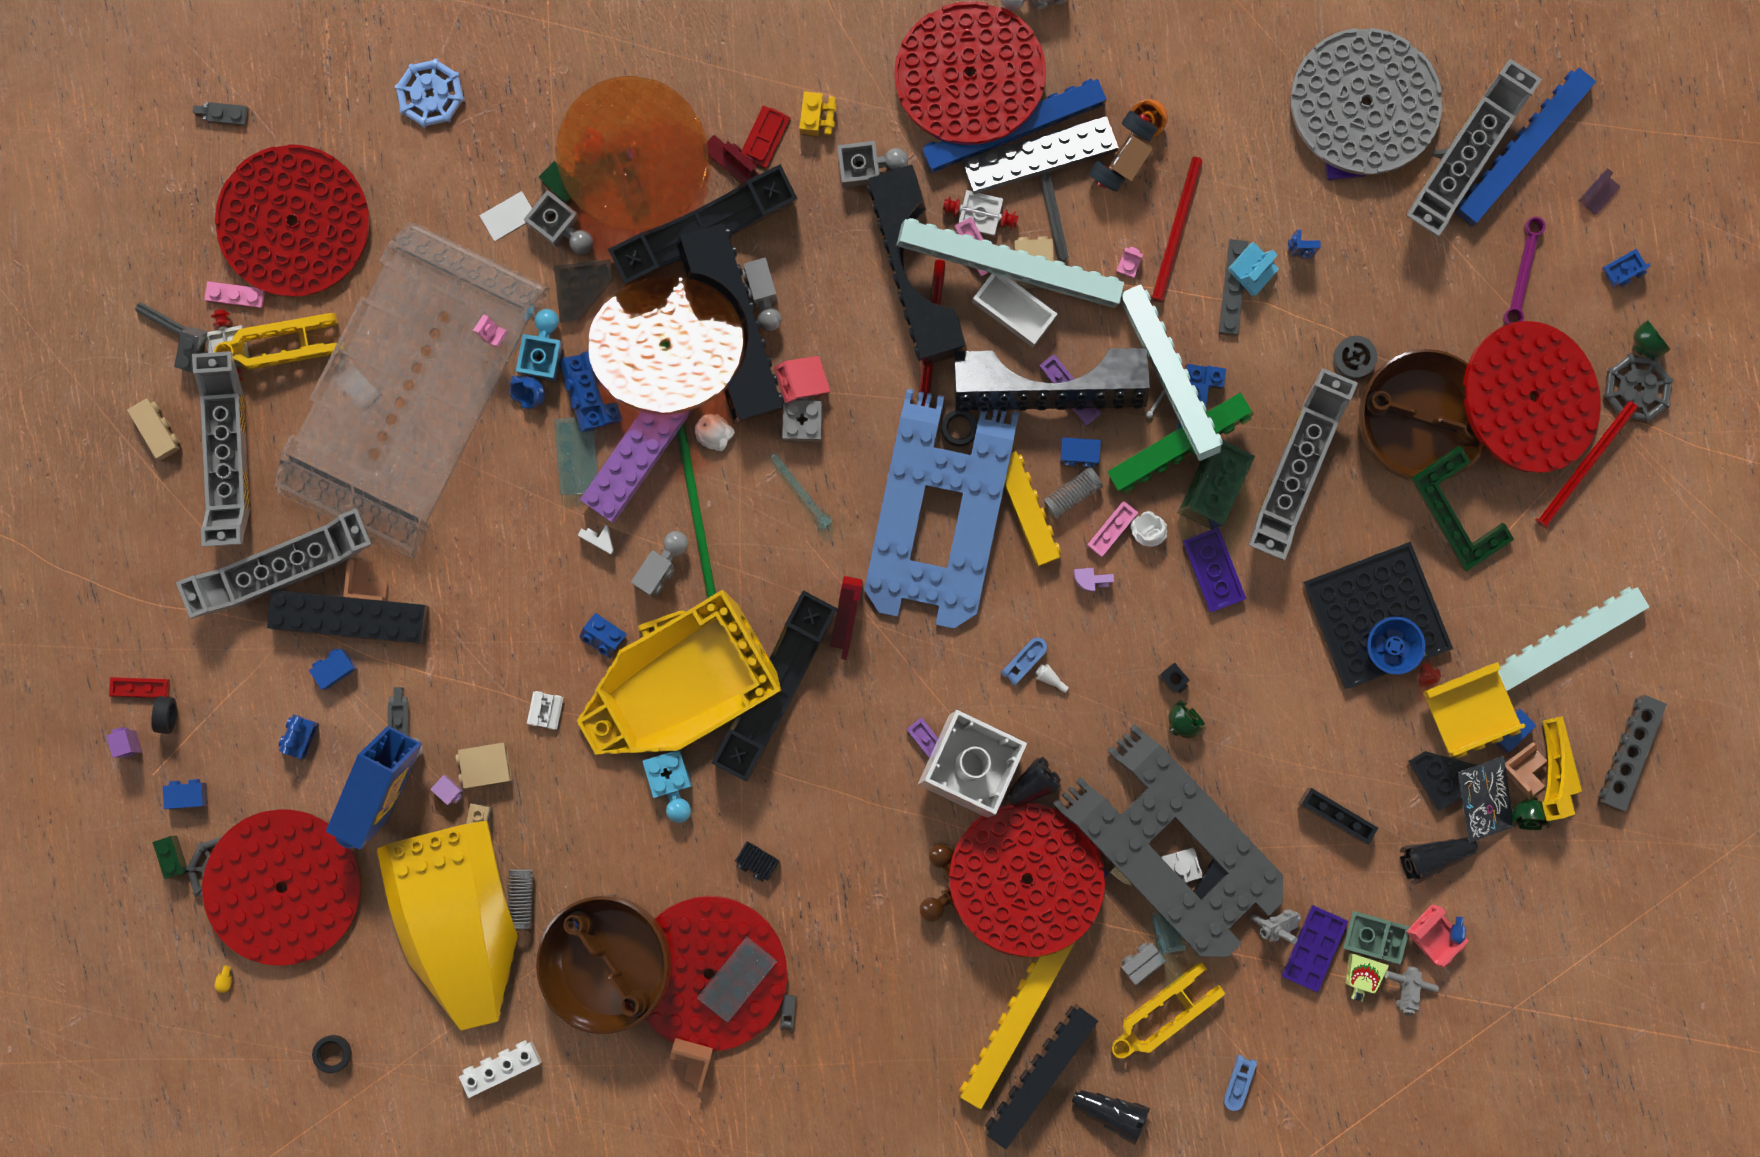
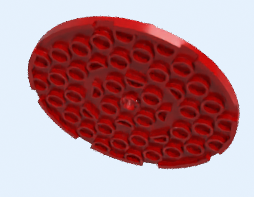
(965, 37)
(255, 214)
(1498, 403)
(244, 896)
(1021, 916)
(702, 937)

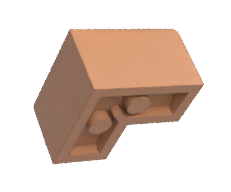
(358, 584)
(1522, 770)
(696, 1057)

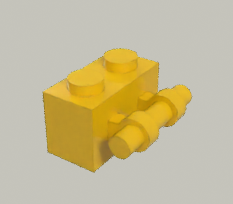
(811, 114)

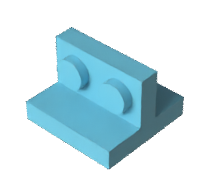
(1254, 268)

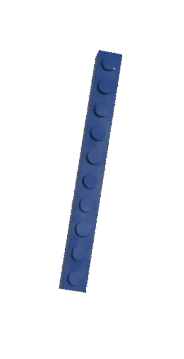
(1047, 113)
(1525, 147)

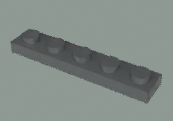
(1231, 292)

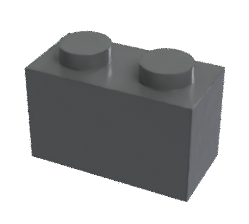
(190, 342)

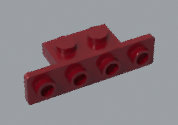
(731, 159)

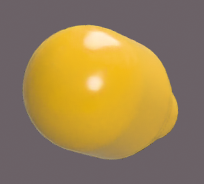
(223, 980)

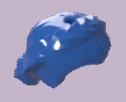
(527, 391)

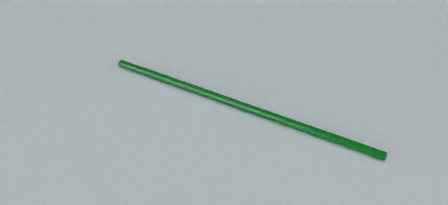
(695, 507)

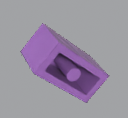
(123, 743)

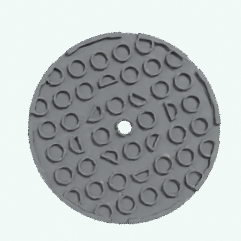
(1362, 136)

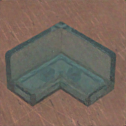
(1166, 937)

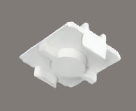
(545, 710)
(1184, 864)

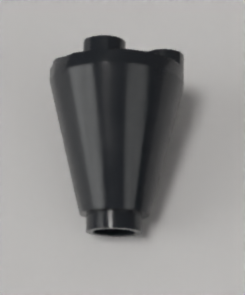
(1034, 783)

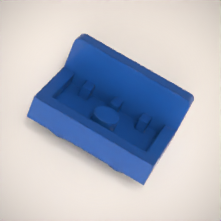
(1303, 248)
(1624, 268)
(602, 635)

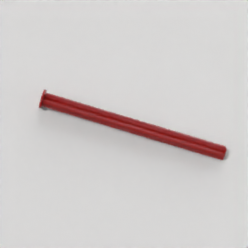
(1176, 230)
(936, 293)
(1587, 464)

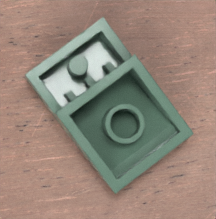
(1376, 937)

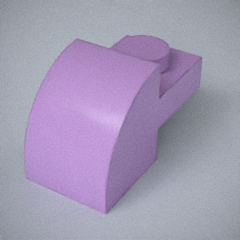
(1087, 580)

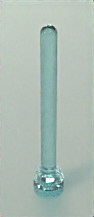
(822, 519)

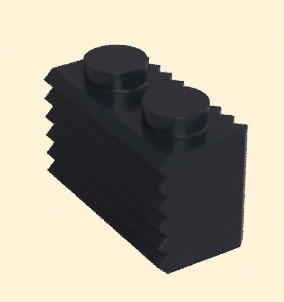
(757, 861)

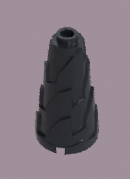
(1431, 858)
(1115, 1114)

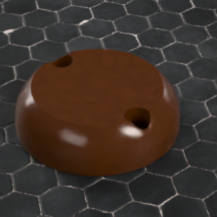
(1419, 413)
(603, 965)

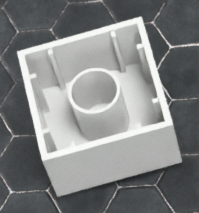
(972, 764)

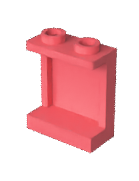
(801, 378)
(1432, 936)

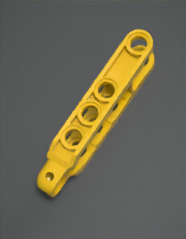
(299, 326)
(1128, 1042)

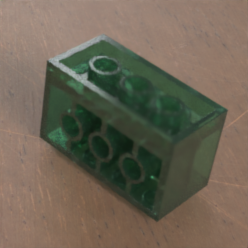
(1216, 486)

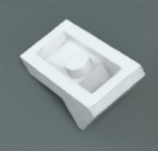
(603, 541)

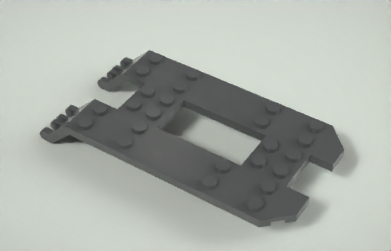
(1126, 837)

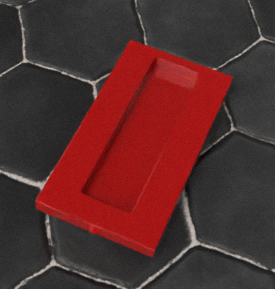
(765, 135)

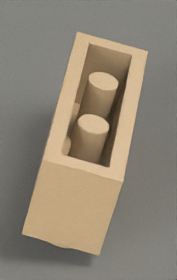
(154, 429)

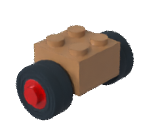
(1130, 155)

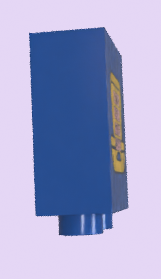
(373, 788)

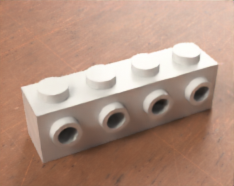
(499, 1069)

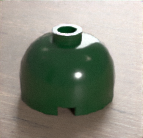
(1649, 341)
(1185, 721)
(1530, 815)

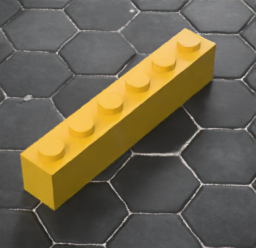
(1029, 513)

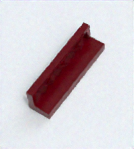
(845, 618)

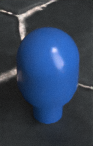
(1458, 931)

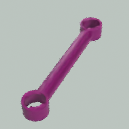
(1524, 269)

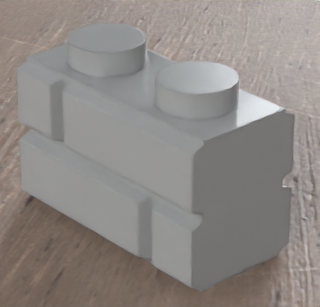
(1142, 963)

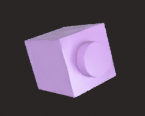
(447, 790)

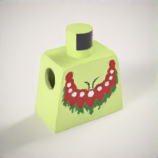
(1364, 975)

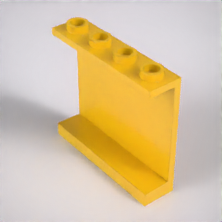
(1473, 710)

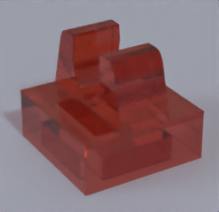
(1428, 675)

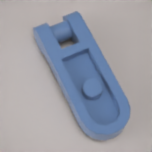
(1025, 659)
(1239, 1083)

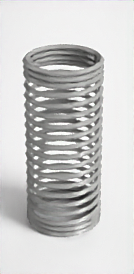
(1092, 483)
(527, 876)

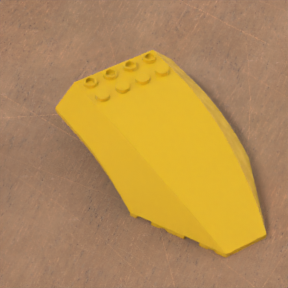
(680, 682)
(452, 918)

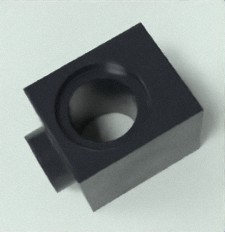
(1166, 675)

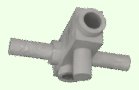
(1278, 926)
(1411, 985)

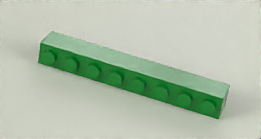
(1176, 446)

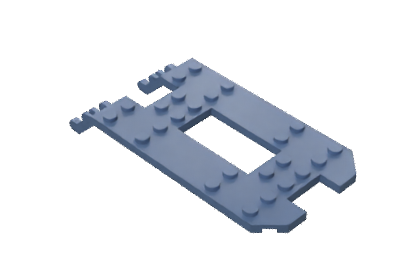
(911, 469)

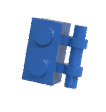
(298, 736)

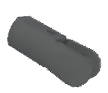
(788, 1008)

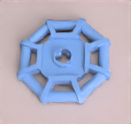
(428, 82)

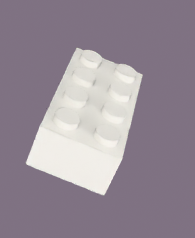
(1014, 308)

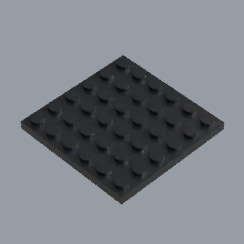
(1363, 594)

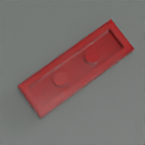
(138, 687)

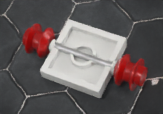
(984, 211)
(223, 334)

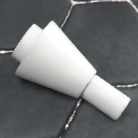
(1048, 676)

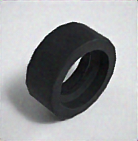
(948, 437)
(164, 715)
(317, 1051)

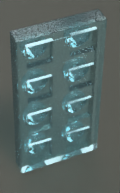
(575, 456)
(737, 979)

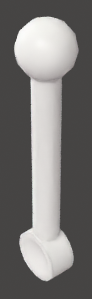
(1149, 414)

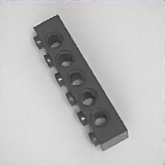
(1654, 710)

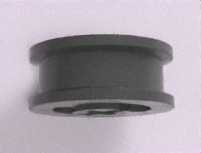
(1348, 345)

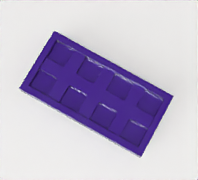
(1314, 948)

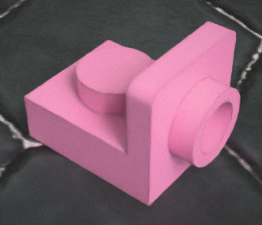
(1129, 262)
(489, 331)

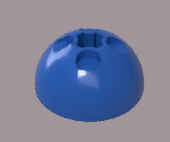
(1404, 638)

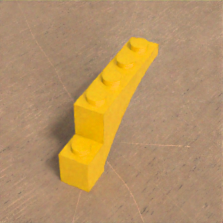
(1562, 772)

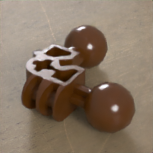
(933, 908)

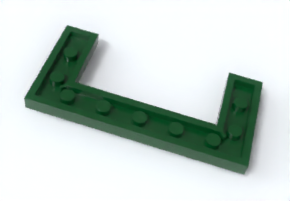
(1427, 484)

